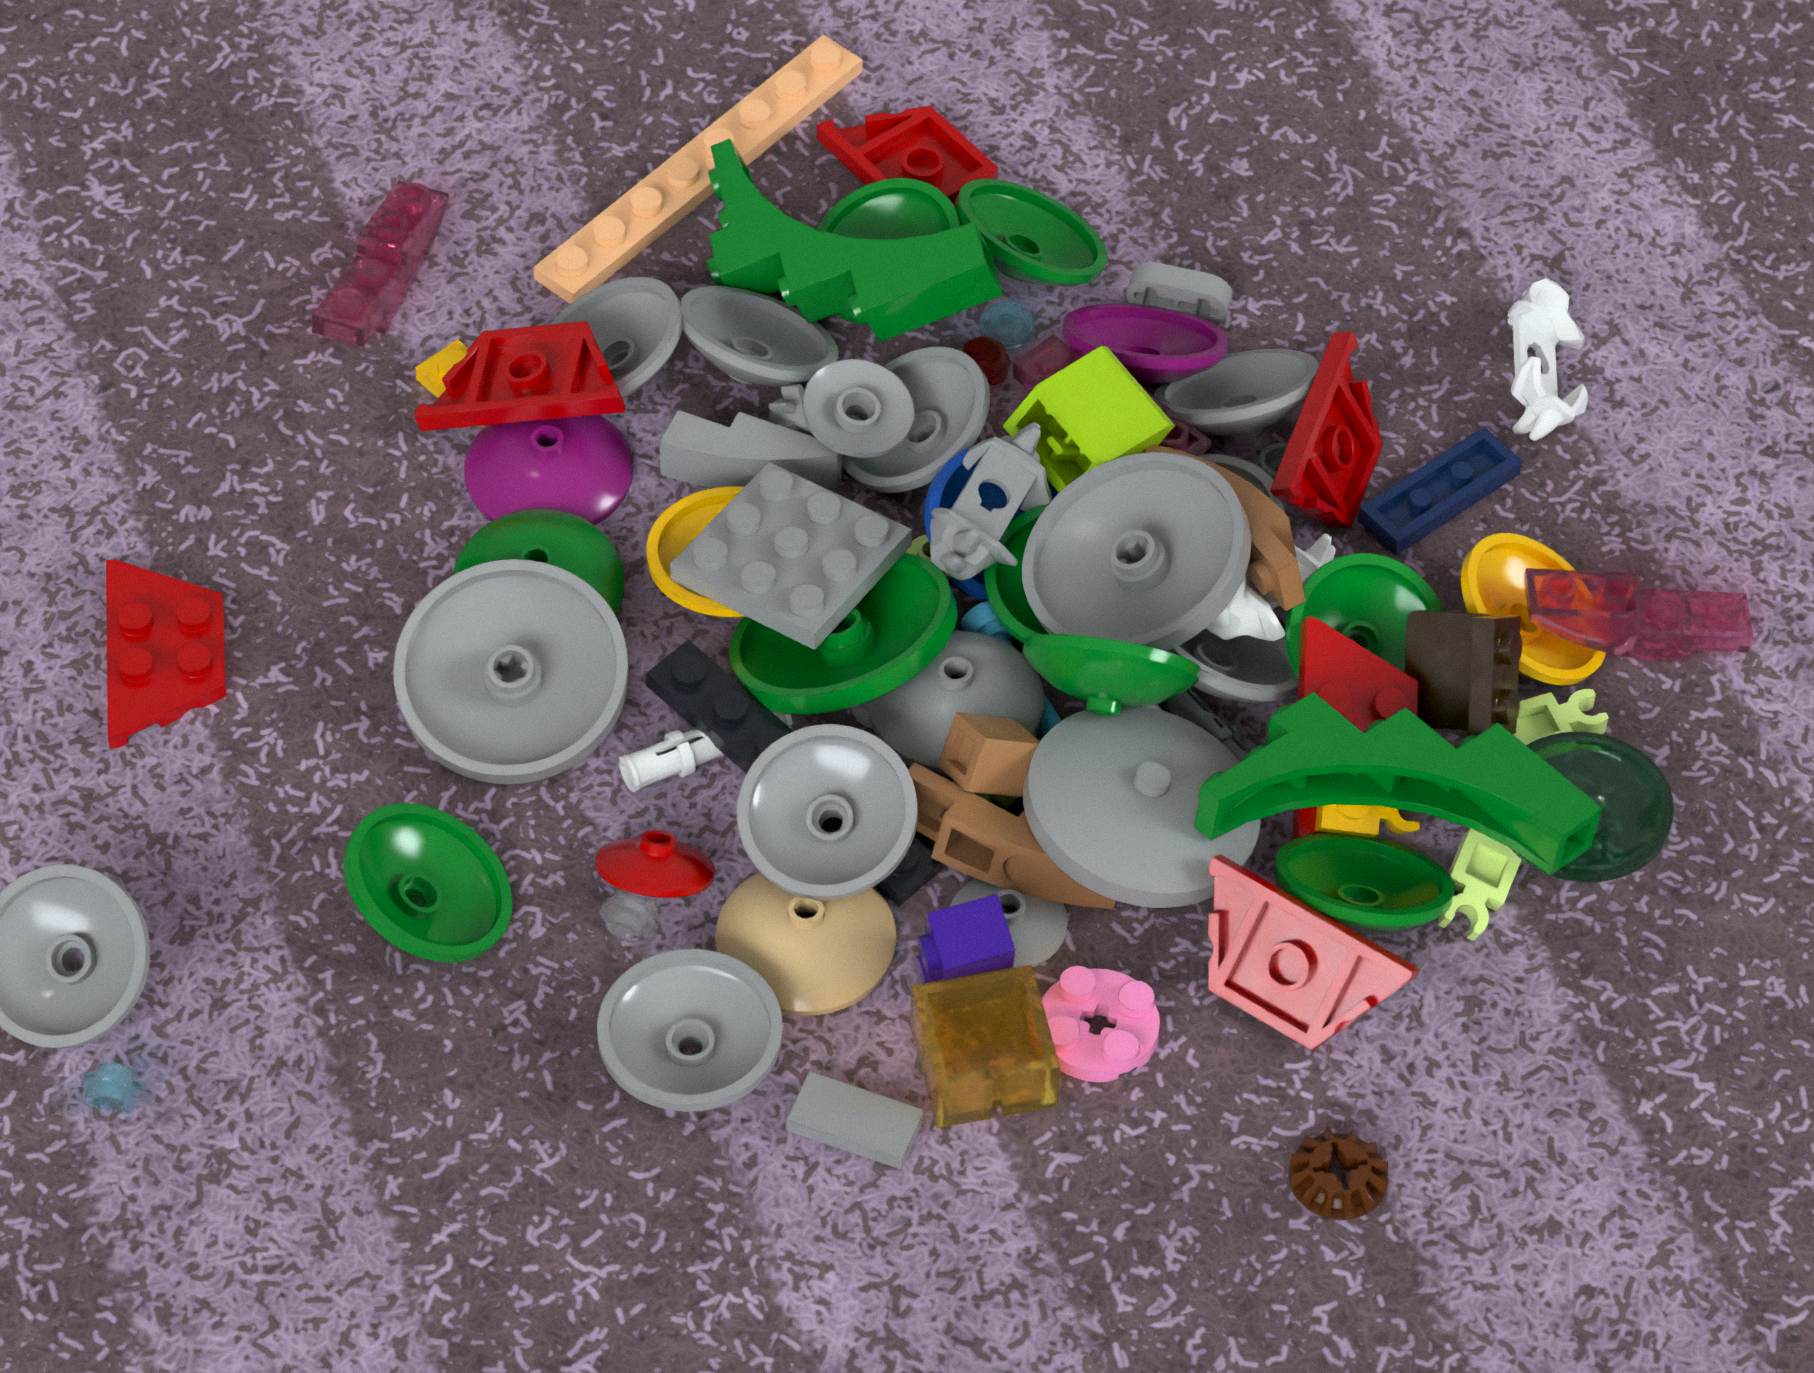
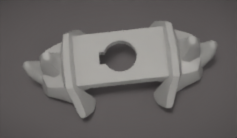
(968, 534)

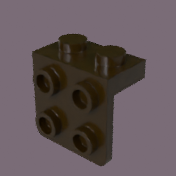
(1465, 669)

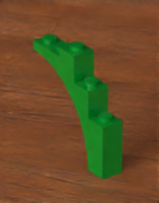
(884, 281)
(1404, 764)

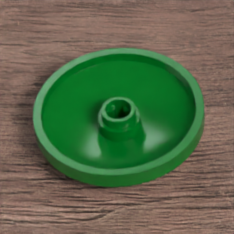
(869, 653)

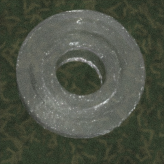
(630, 915)

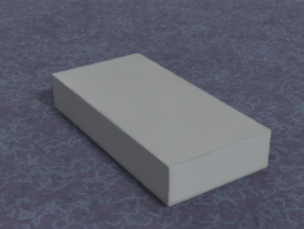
(855, 1120)

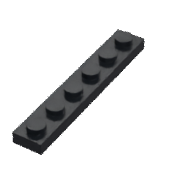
(744, 729)

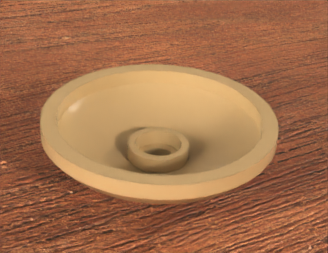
(812, 961)

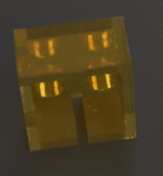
(984, 1045)

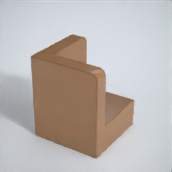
(988, 754)

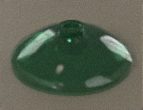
(1633, 800)

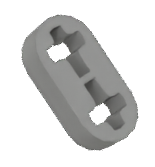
(1180, 290)

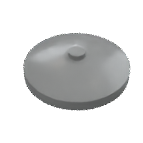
(1138, 551)
(511, 671)
(1122, 803)

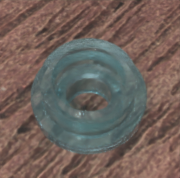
(1010, 335)
(111, 1087)

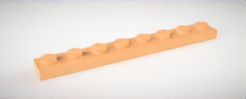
(684, 179)

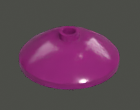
(1147, 340)
(550, 464)

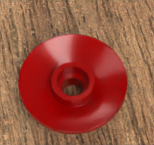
(655, 866)

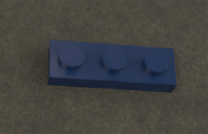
(1439, 491)

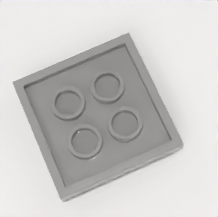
(791, 555)

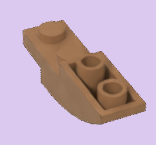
(1273, 553)
(991, 843)

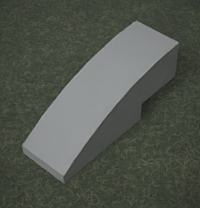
(733, 455)

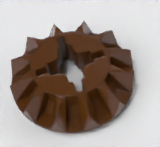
(1322, 1191)

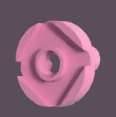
(1109, 994)

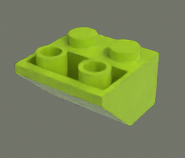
(1089, 417)

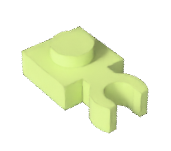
(1544, 717)
(1482, 878)

